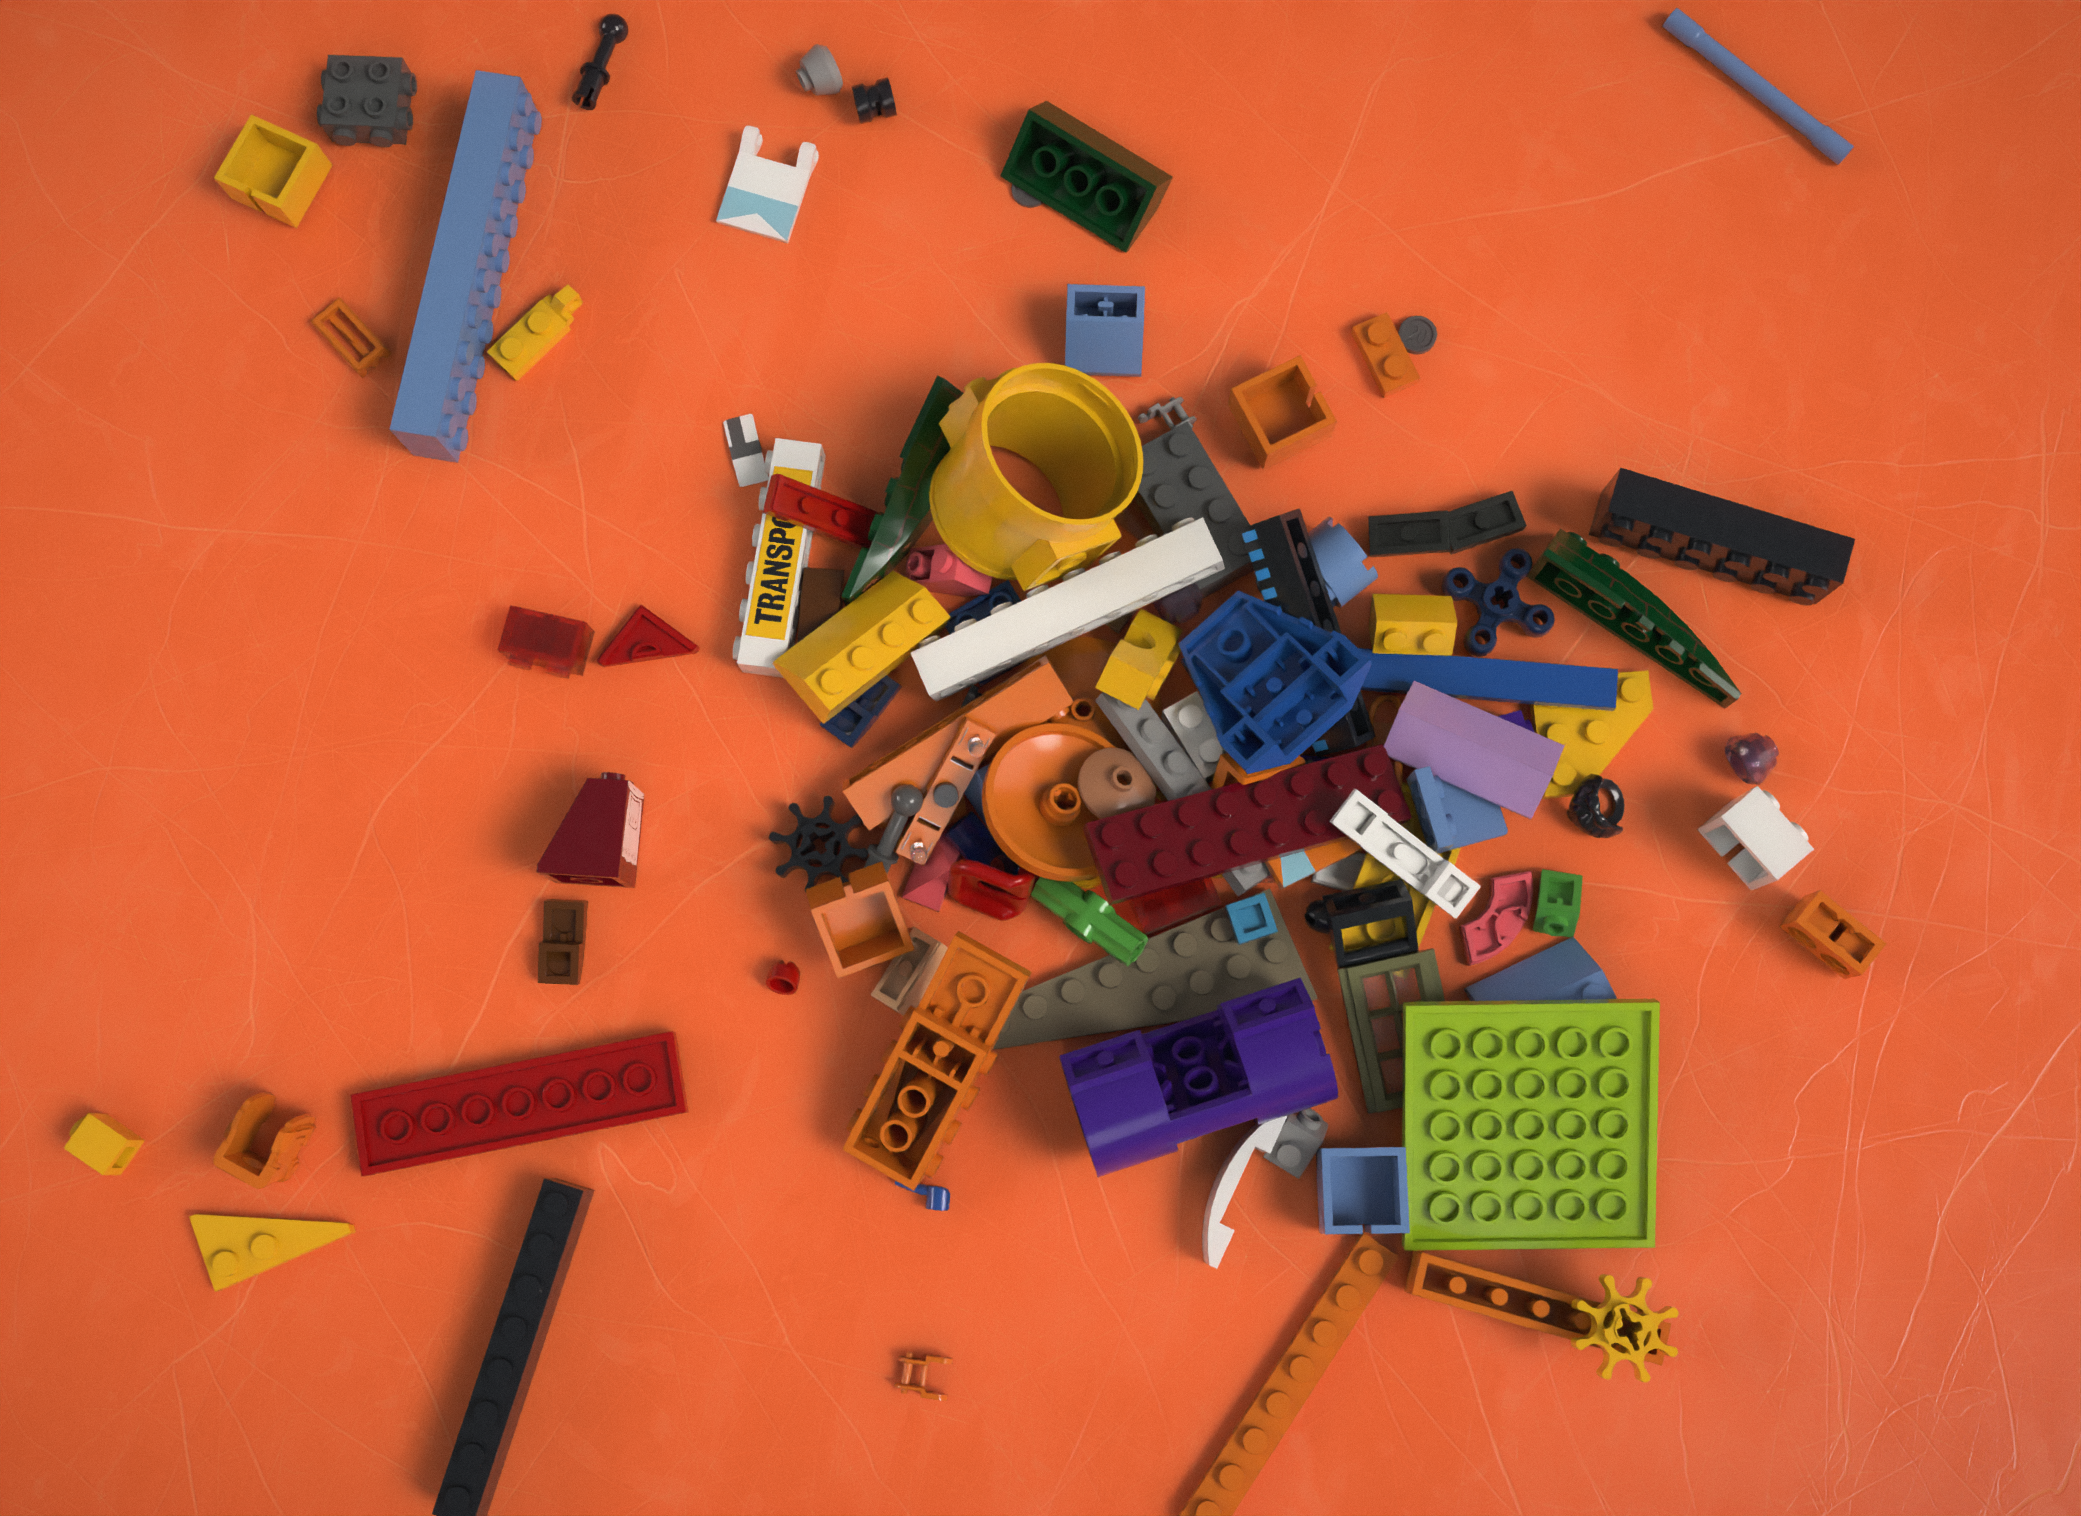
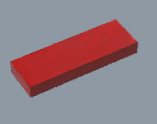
(818, 511)

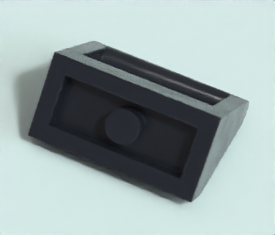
(1368, 906)

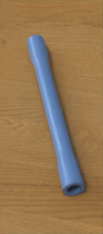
(1820, 135)

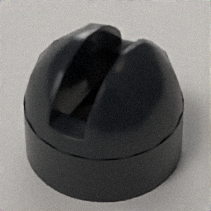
(1316, 917)

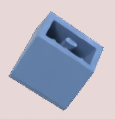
(1105, 329)

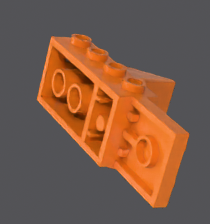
(936, 1063)

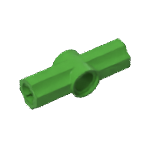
(1091, 918)

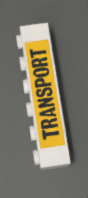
(778, 567)

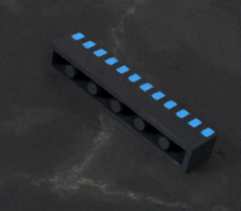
(1293, 581)

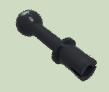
(594, 76)

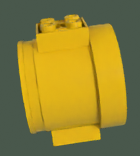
(1072, 435)

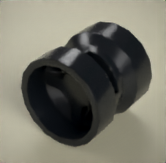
(874, 100)

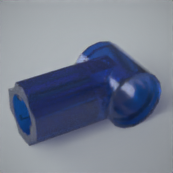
(977, 843)

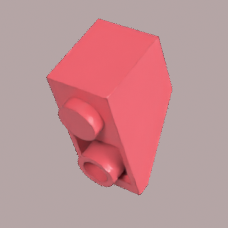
(944, 572)

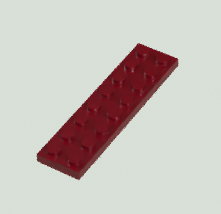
(1237, 824)

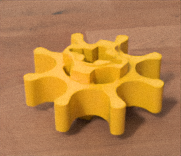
(1640, 1337)

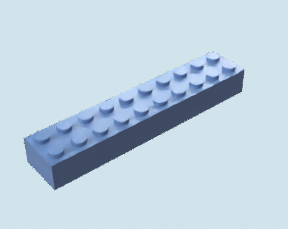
(466, 268)

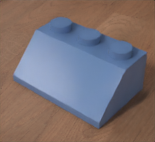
(1553, 974)

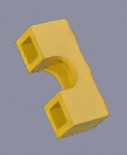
(1141, 660)

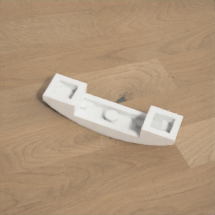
(1404, 854)
(1214, 1234)

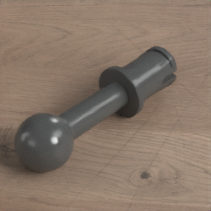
(906, 802)

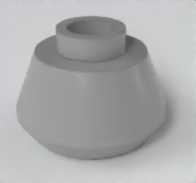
(819, 72)

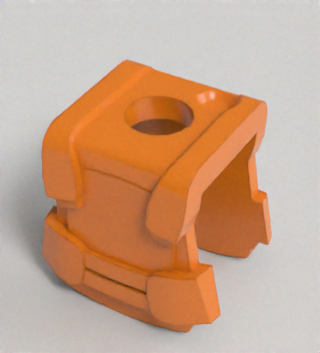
(234, 1152)

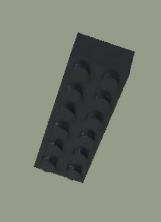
(1721, 537)

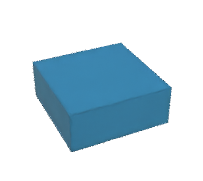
(1251, 919)

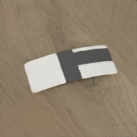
(745, 450)

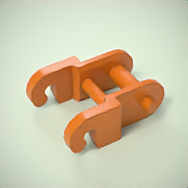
(906, 1375)

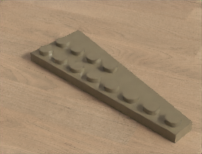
(1171, 981)

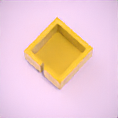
(273, 171)

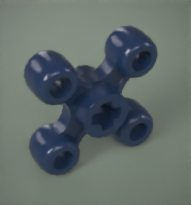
(1491, 615)

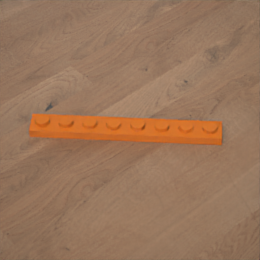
(1292, 1380)

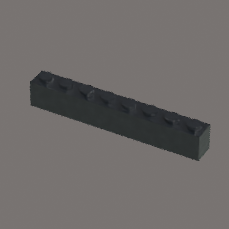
(514, 1350)

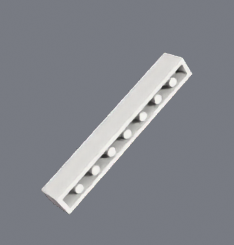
(1068, 608)

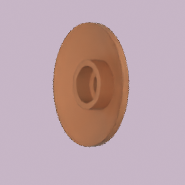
(1104, 793)

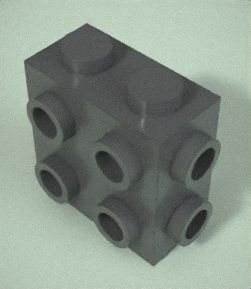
(366, 100)

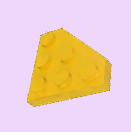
(1592, 735)

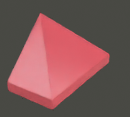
(929, 882)

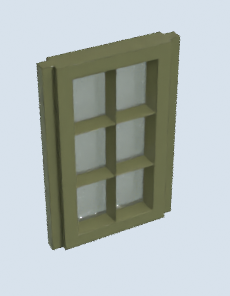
(1374, 1011)

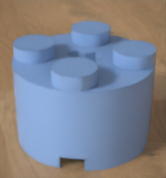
(1340, 562)

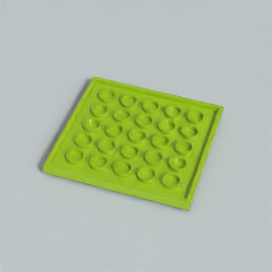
(1530, 1123)

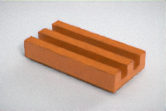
(370, 358)

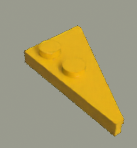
(247, 1246)

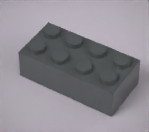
(1185, 484)

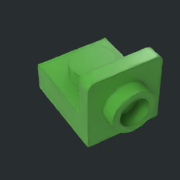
(1558, 903)

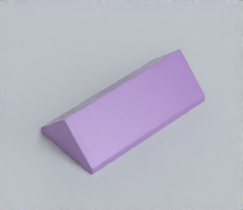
(1473, 749)

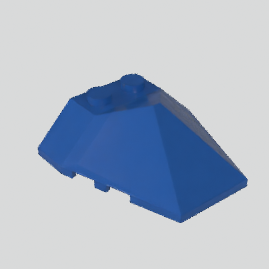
(1271, 680)

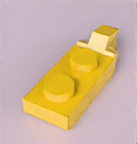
(536, 333)

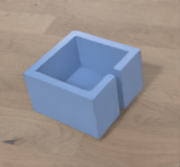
(1362, 1188)

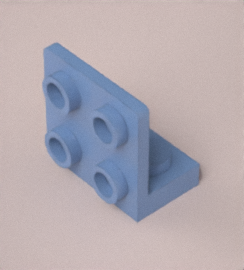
(1451, 815)

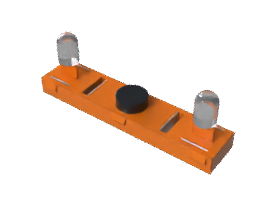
(945, 791)

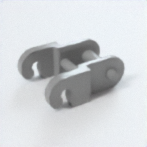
(1174, 404)

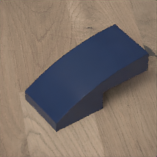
(863, 712)

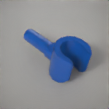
(937, 1197)

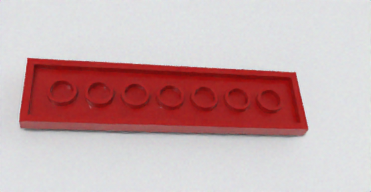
(519, 1103)

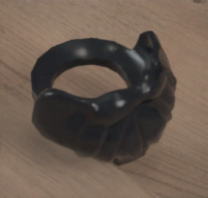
(1585, 807)

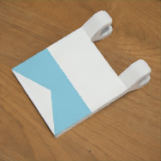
(763, 193)

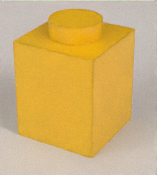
(103, 1143)

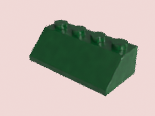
(1085, 175)

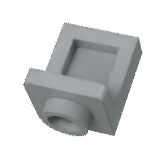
(1298, 1141)

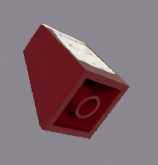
(598, 836)

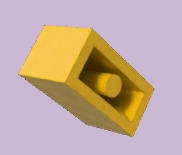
(1412, 624)

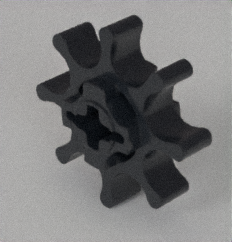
(809, 831)

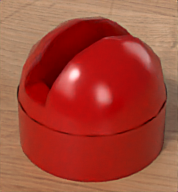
(783, 978)

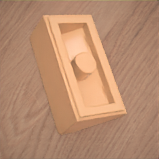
(910, 973)

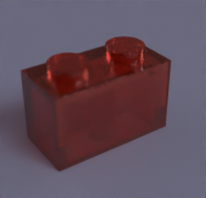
(545, 641)

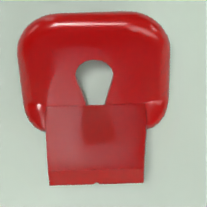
(970, 893)

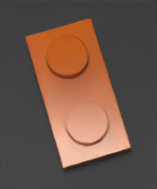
(1385, 355)

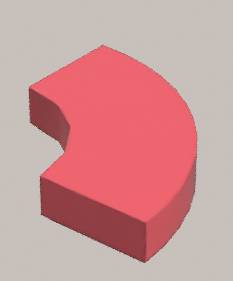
(1500, 920)

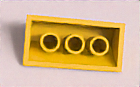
(861, 644)

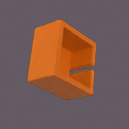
(1276, 412)
(859, 920)

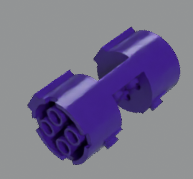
(1200, 1075)

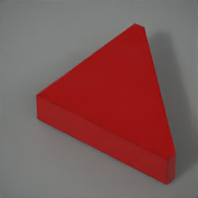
(645, 639)

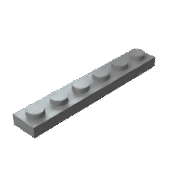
(1168, 767)

